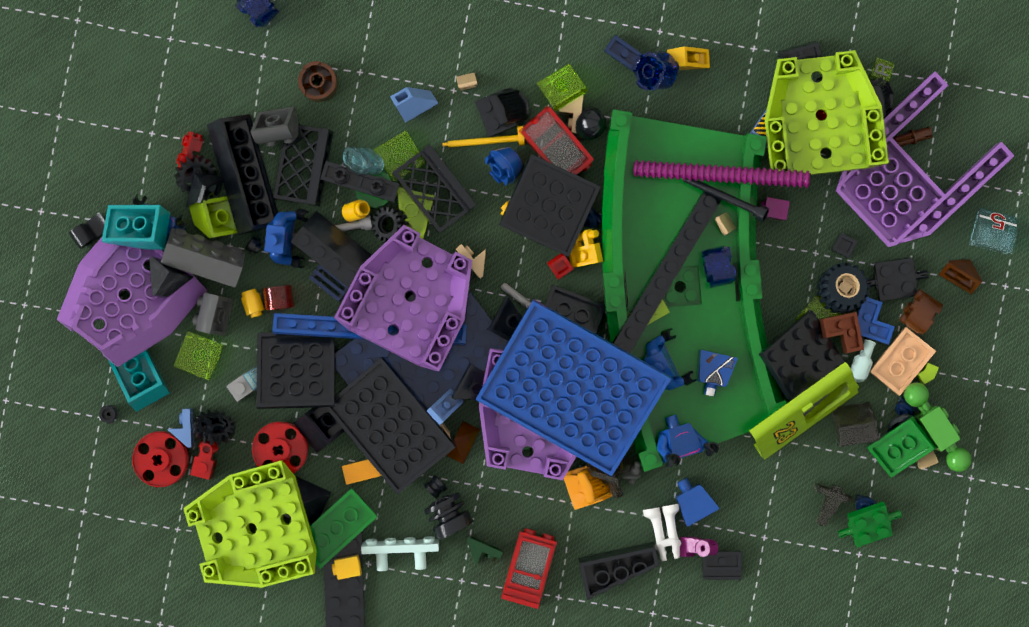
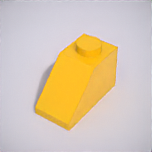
(690, 58)

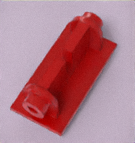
(190, 143)

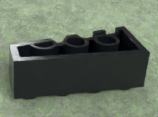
(615, 567)

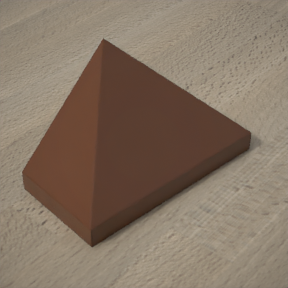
(962, 274)
(463, 440)

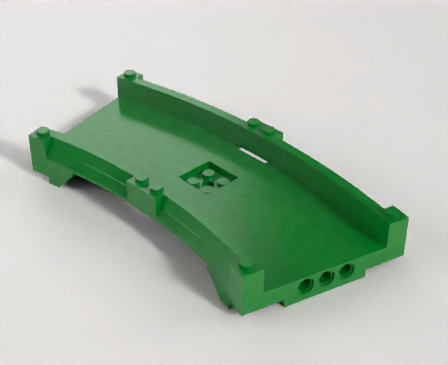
(638, 229)

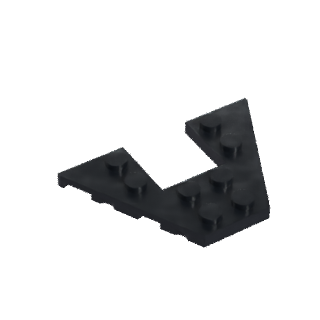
(504, 325)

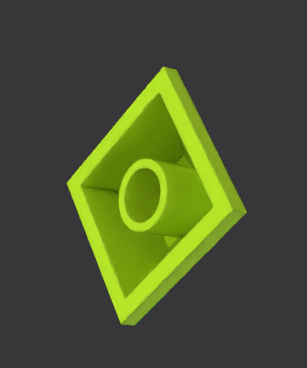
(213, 217)

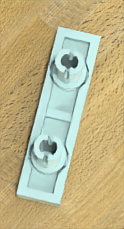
(391, 545)

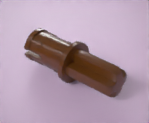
(914, 136)

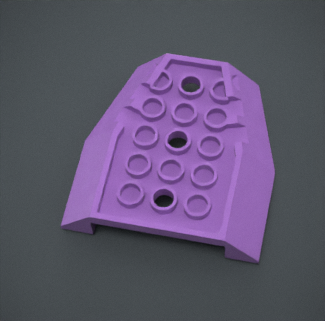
(129, 323)
(427, 323)
(506, 440)

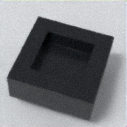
(844, 245)

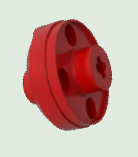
(278, 437)
(162, 471)

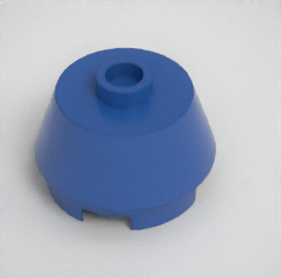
(504, 164)

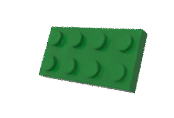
(340, 526)

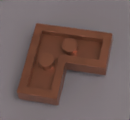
(847, 327)

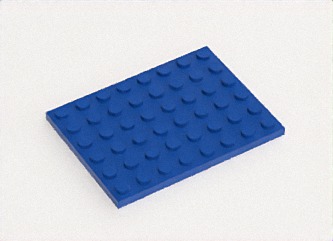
(573, 387)

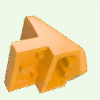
(585, 488)

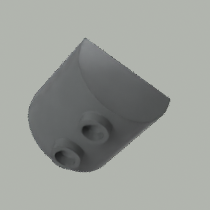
(275, 126)
(213, 314)

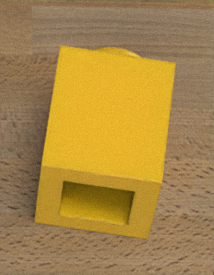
(347, 567)

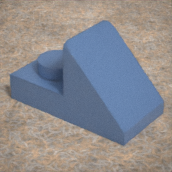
(444, 407)
(186, 433)

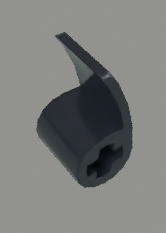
(89, 231)

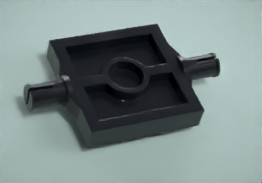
(896, 278)

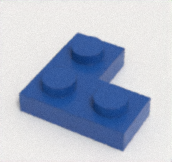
(868, 323)

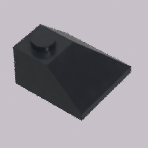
(313, 499)

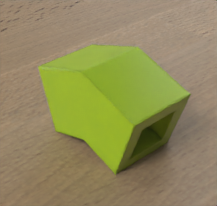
(928, 373)

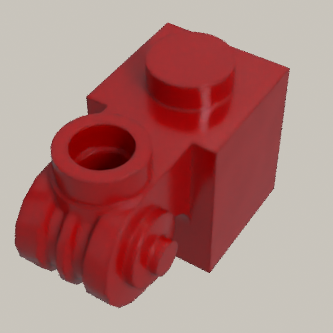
(204, 463)

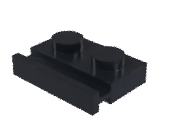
(722, 566)

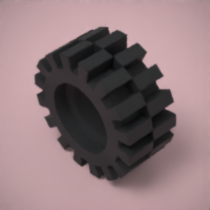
(381, 219)

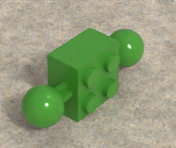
(937, 427)

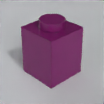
(777, 208)

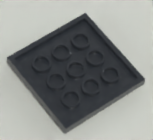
(549, 205)
(801, 357)
(295, 371)

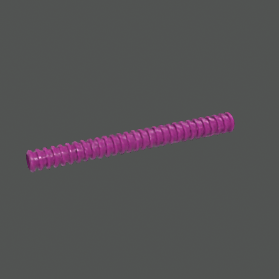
(721, 173)

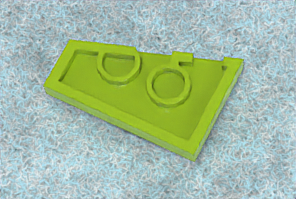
(416, 218)

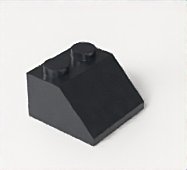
(318, 427)

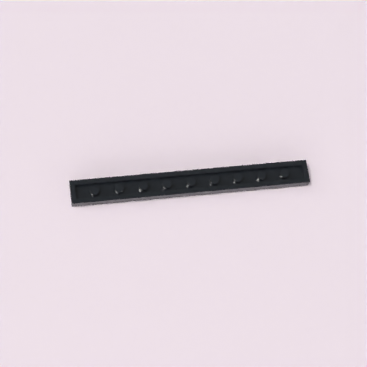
(666, 272)

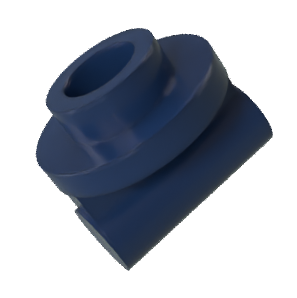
(593, 219)
(904, 408)
(863, 501)

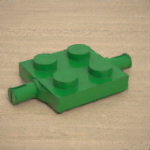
(869, 524)

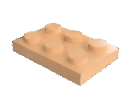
(902, 361)

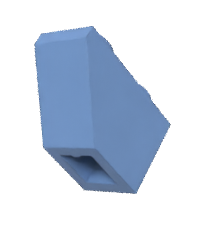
(412, 102)

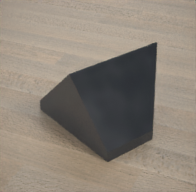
(203, 188)
(166, 279)

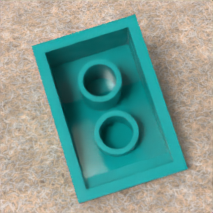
(136, 226)
(140, 381)

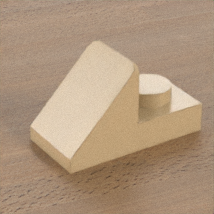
(573, 108)
(477, 263)

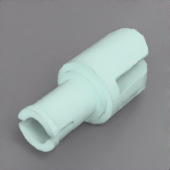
(862, 363)

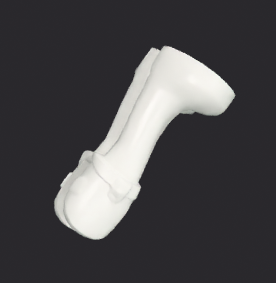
(669, 514)

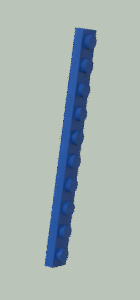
(329, 327)

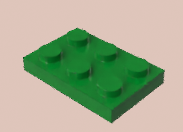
(901, 447)

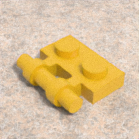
(586, 254)

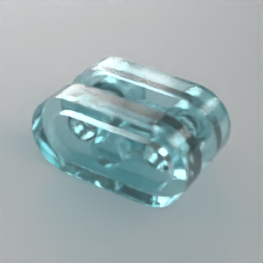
(363, 160)

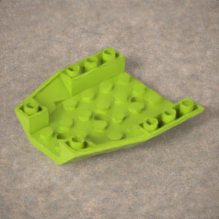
(853, 121)
(261, 558)

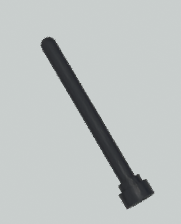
(759, 212)

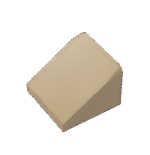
(466, 81)
(725, 223)
(928, 460)

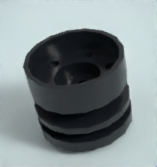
(448, 515)

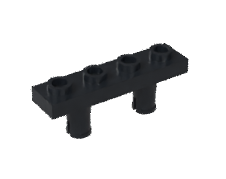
(363, 183)

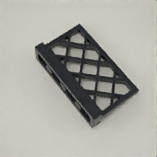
(322, 153)
(447, 179)

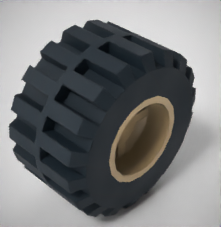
(843, 288)

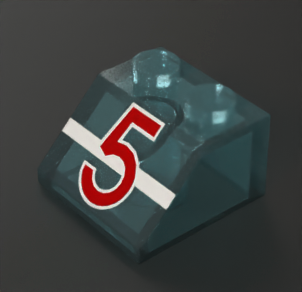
(994, 231)

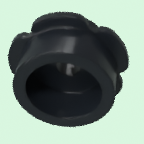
(253, 245)
(108, 419)

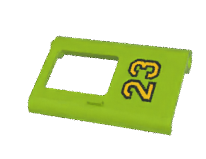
(789, 420)

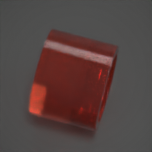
(278, 297)

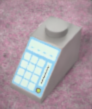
(244, 385)

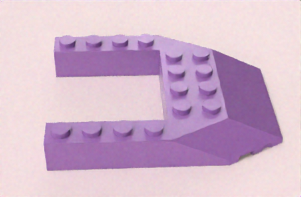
(899, 196)

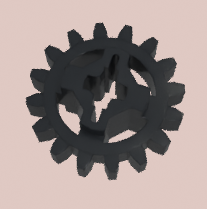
(189, 168)
(214, 427)

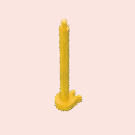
(489, 140)

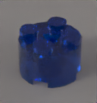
(259, 10)
(655, 70)
(718, 267)

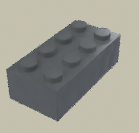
(203, 257)

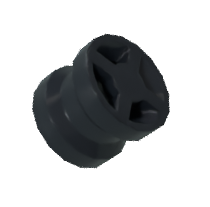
(435, 486)

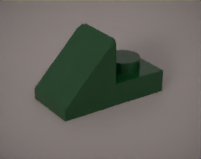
(477, 547)

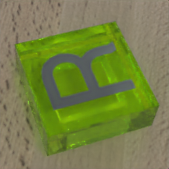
(882, 69)

